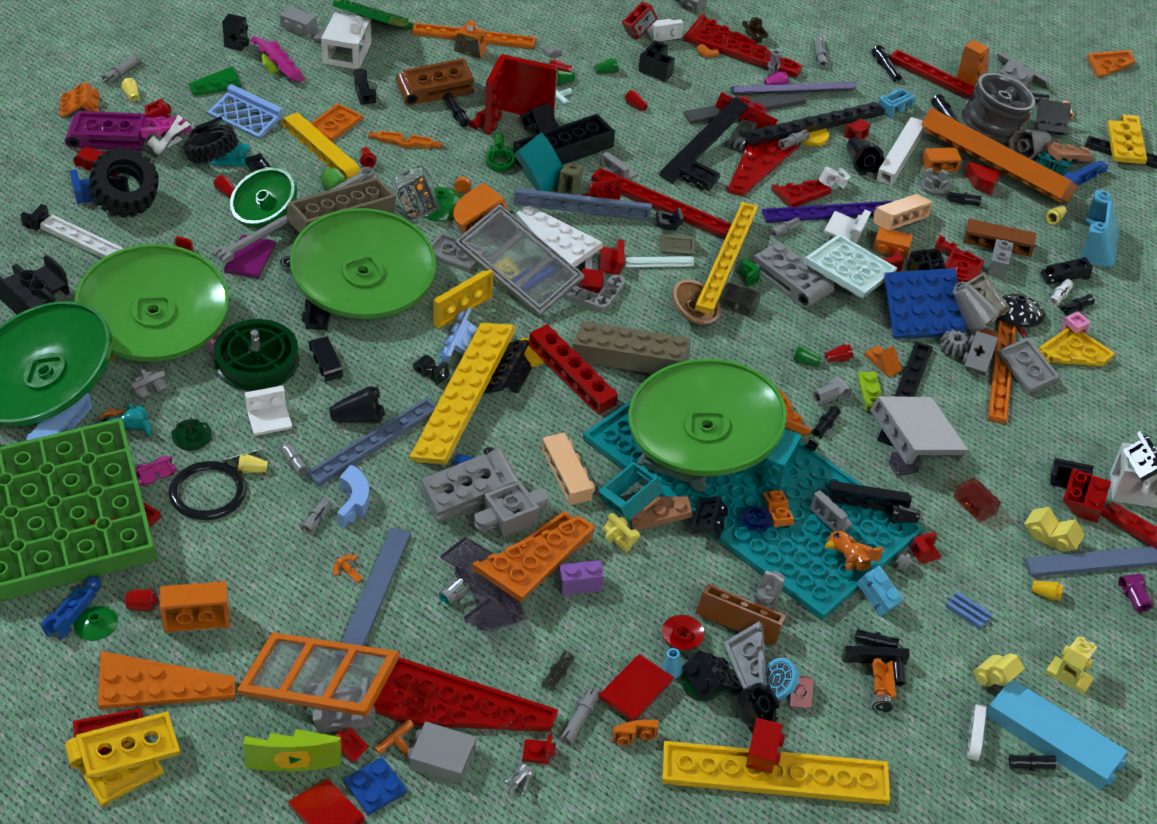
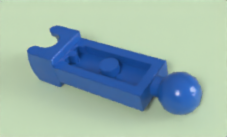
(1087, 173)
(71, 608)

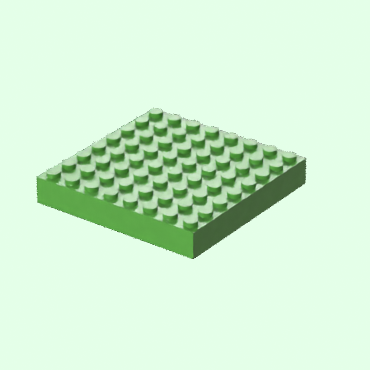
(47, 504)

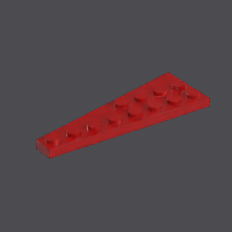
(735, 45)

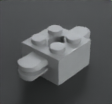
(503, 502)

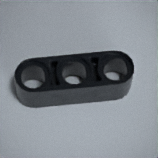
(326, 358)

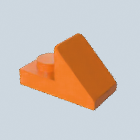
(885, 360)

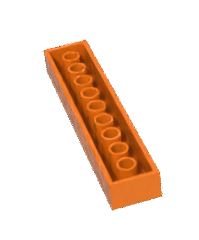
(999, 156)

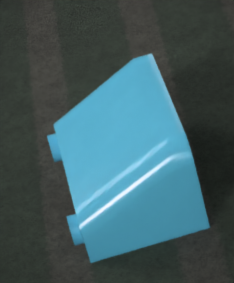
(1103, 232)

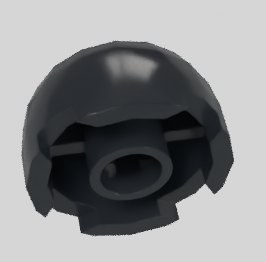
(757, 702)

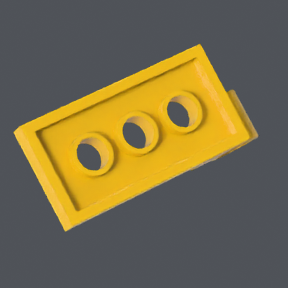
(465, 295)
(85, 746)

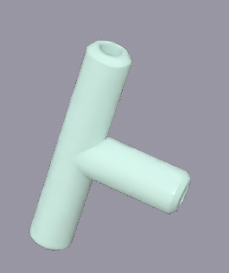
(561, 95)

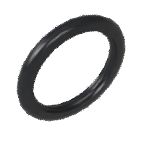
(209, 514)

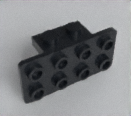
(512, 369)

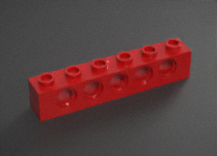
(572, 369)

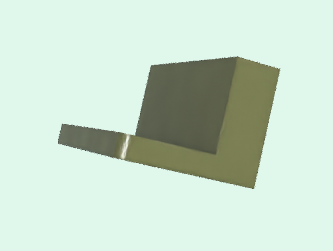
(677, 244)

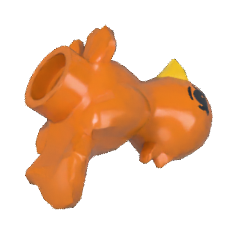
(856, 554)

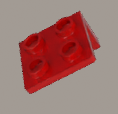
(606, 189)

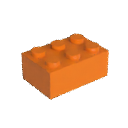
(194, 606)

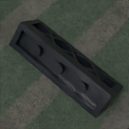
(867, 496)

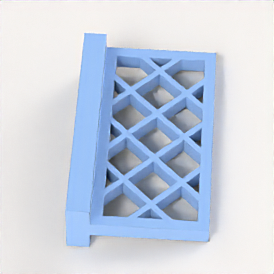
(253, 104)

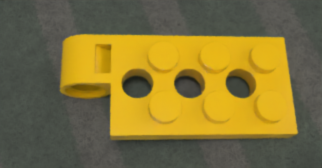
(1127, 128)

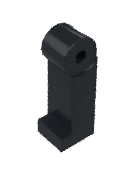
(364, 93)
(1067, 270)

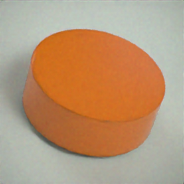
(463, 184)

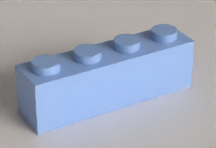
(64, 421)

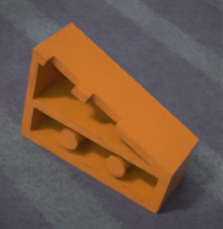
(973, 62)

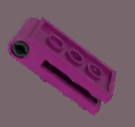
(106, 130)

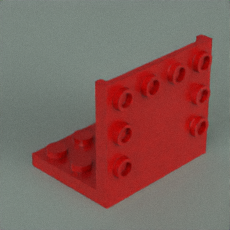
(517, 87)

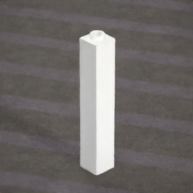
(900, 151)

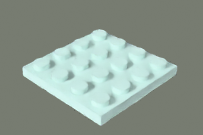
(849, 265)

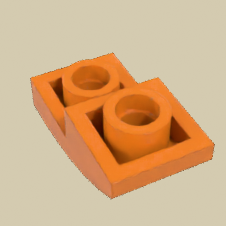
(777, 505)
(625, 733)

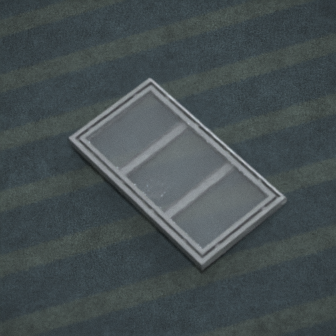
(519, 260)

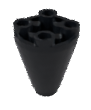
(359, 407)

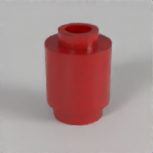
(141, 600)

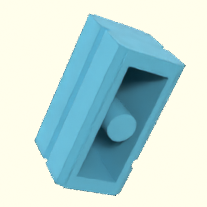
(880, 591)

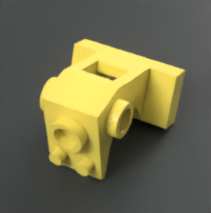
(1075, 660)

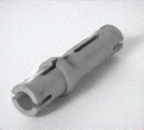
(821, 55)
(118, 71)
(584, 709)

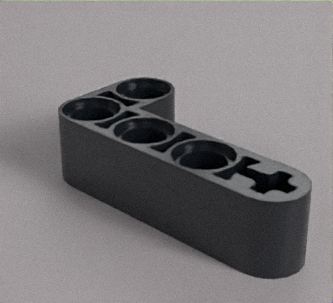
(925, 260)

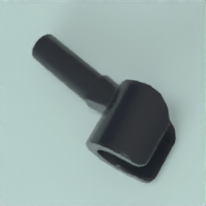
(811, 445)

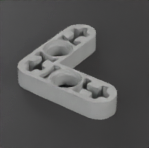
(597, 299)

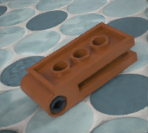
(434, 80)

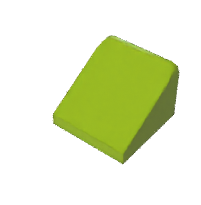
(269, 65)

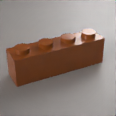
(985, 235)
(739, 613)

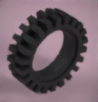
(211, 143)

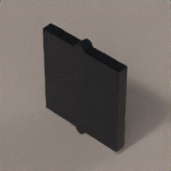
(216, 121)

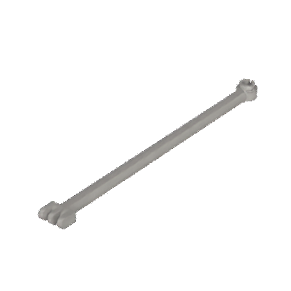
(227, 254)

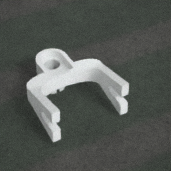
(166, 142)

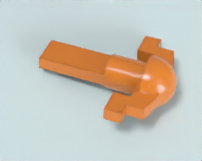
(111, 413)
(342, 562)

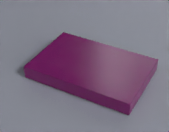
(251, 259)

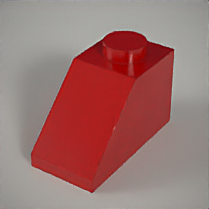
(982, 177)

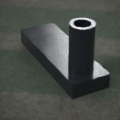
(865, 654)

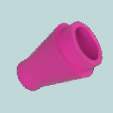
(777, 79)

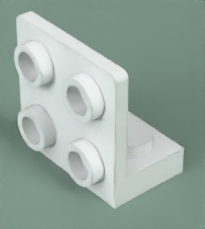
(847, 226)
(267, 410)

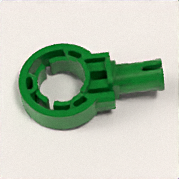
(499, 152)

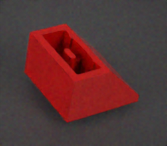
(1086, 495)

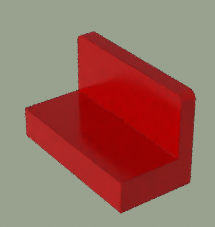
(612, 260)

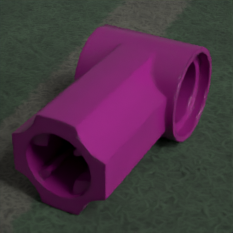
(1135, 588)

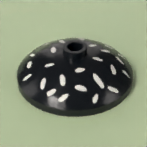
(1023, 311)

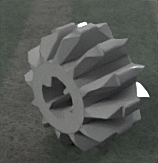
(955, 343)

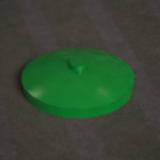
(263, 196)

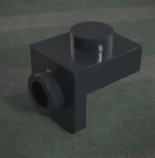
(33, 220)
(668, 220)

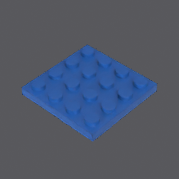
(923, 303)

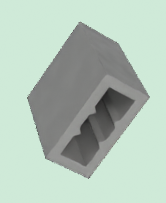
(442, 752)

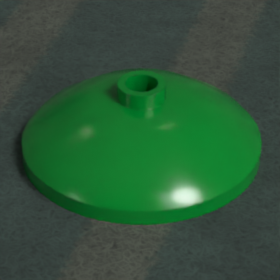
(447, 201)

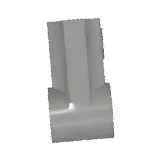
(834, 390)

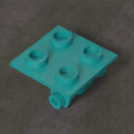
(234, 158)
(1062, 165)

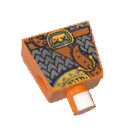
(471, 40)

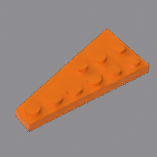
(531, 561)

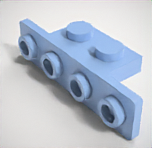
(460, 338)

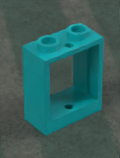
(781, 461)
(622, 482)

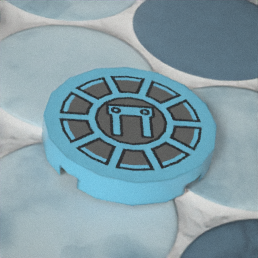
(782, 677)

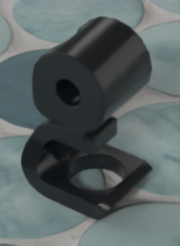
(426, 366)

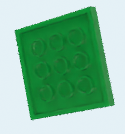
(373, 13)

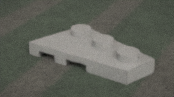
(748, 655)

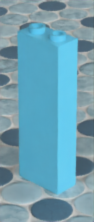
(1057, 734)

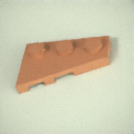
(1068, 152)

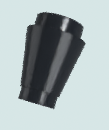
(903, 514)

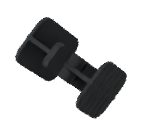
(33, 288)

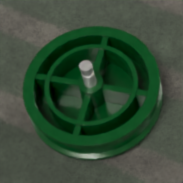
(256, 354)

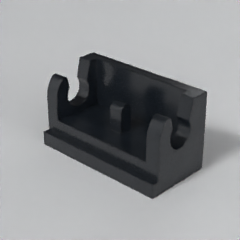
(1062, 469)

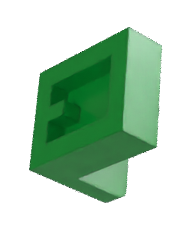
(749, 271)

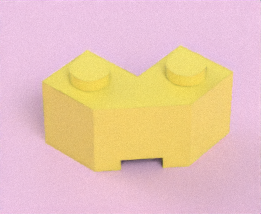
(1047, 529)

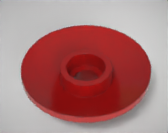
(685, 626)

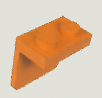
(80, 96)

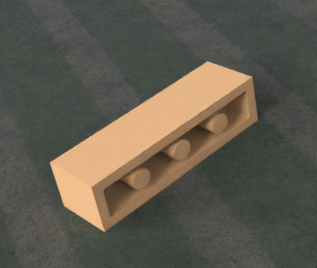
(902, 212)
(567, 468)

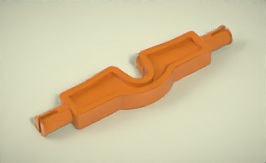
(397, 139)

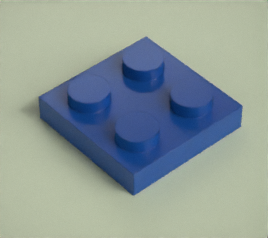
(375, 786)

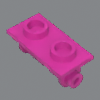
(162, 466)

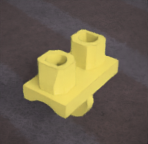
(617, 531)

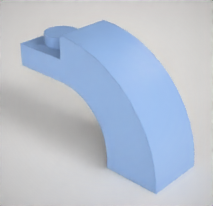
(357, 486)

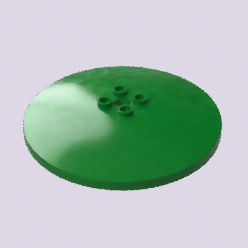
(57, 338)

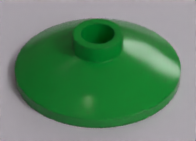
(95, 629)

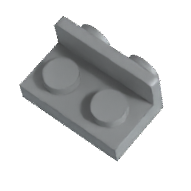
(829, 512)

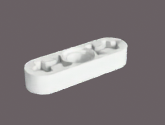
(977, 731)

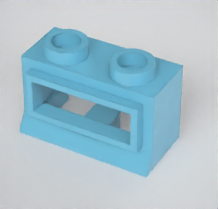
(897, 99)

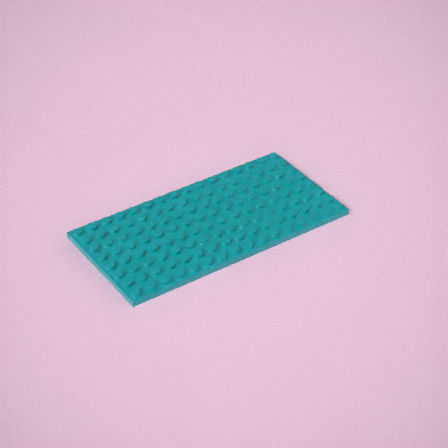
(798, 551)

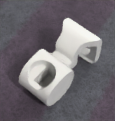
(830, 177)

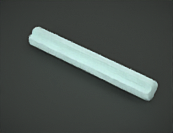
(676, 261)

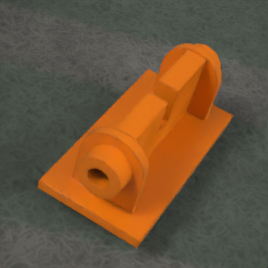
(884, 679)

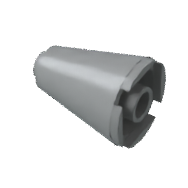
(1029, 142)
(974, 307)

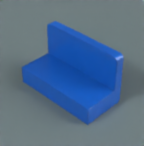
(81, 188)

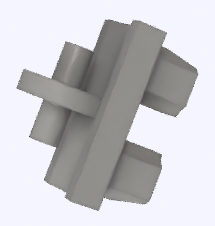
(146, 381)
(770, 589)

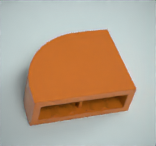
(475, 206)

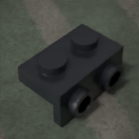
(700, 175)

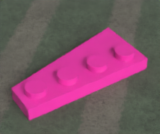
(279, 57)

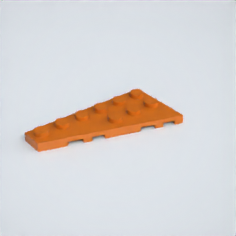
(143, 682)

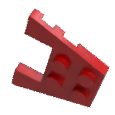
(966, 263)

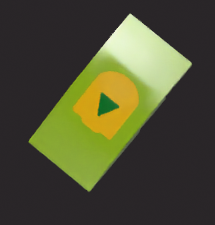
(293, 753)

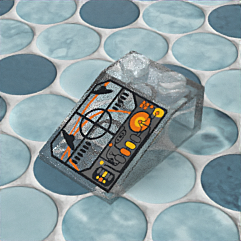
(416, 193)

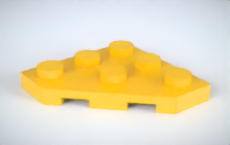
(1077, 349)

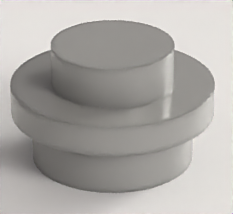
(903, 562)

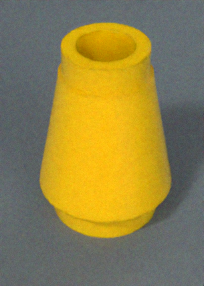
(1048, 589)

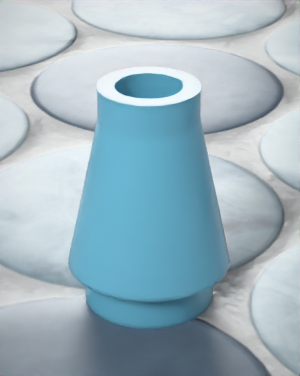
(673, 663)

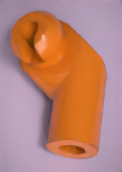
(707, 53)

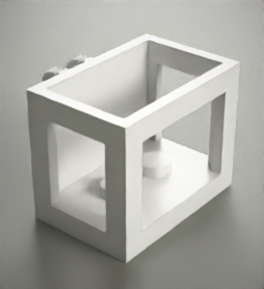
(346, 32)
(1127, 485)

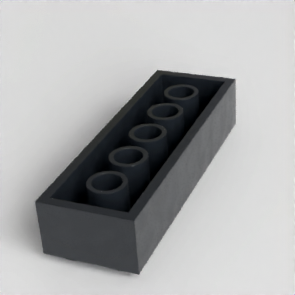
(576, 139)

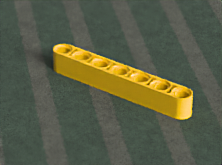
(320, 145)

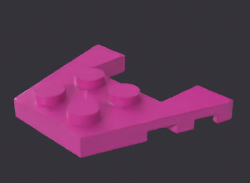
(160, 126)

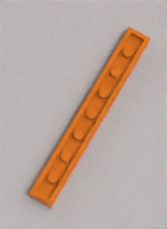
(491, 37)
(1001, 376)

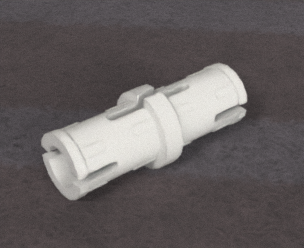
(1061, 292)

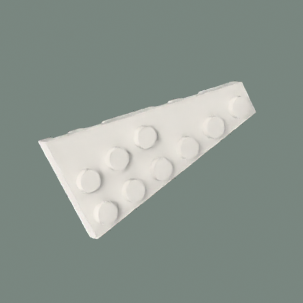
(563, 238)

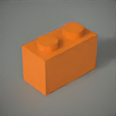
(942, 158)
(887, 240)

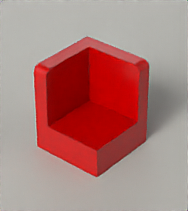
(896, 259)
(592, 281)
(924, 548)

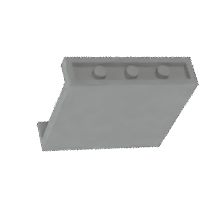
(917, 427)

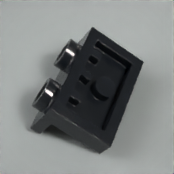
(315, 317)
(709, 516)

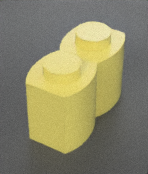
(998, 670)

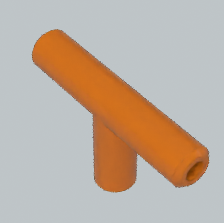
(395, 737)

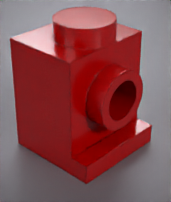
(857, 129)

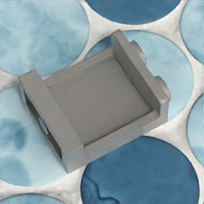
(332, 721)

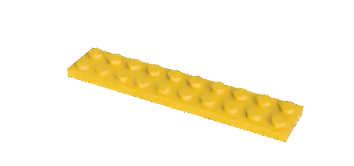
(462, 394)
(795, 776)

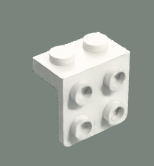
(665, 30)

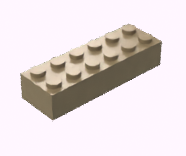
(364, 194)
(629, 347)

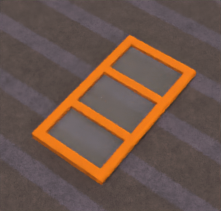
(319, 673)

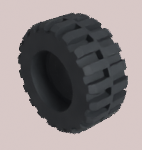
(128, 163)

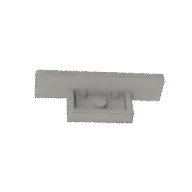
(1019, 72)

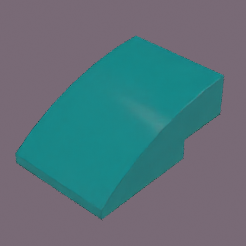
(540, 163)

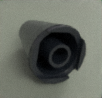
(865, 155)

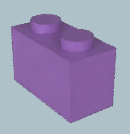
(581, 577)

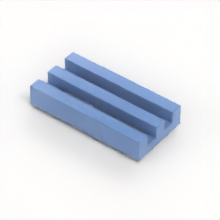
(969, 608)

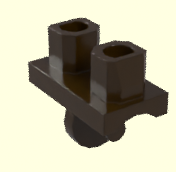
(755, 29)

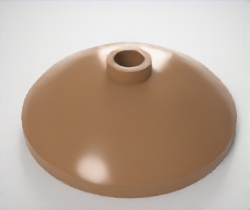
(685, 296)

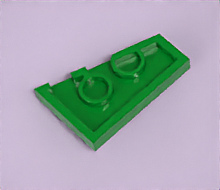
(215, 82)

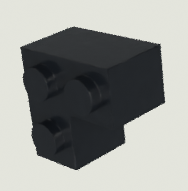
(656, 62)
(539, 119)

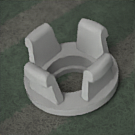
(929, 179)

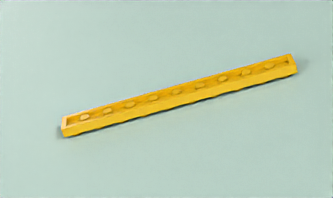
(726, 258)

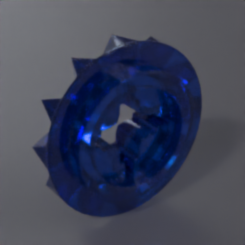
(762, 515)

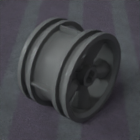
(998, 106)

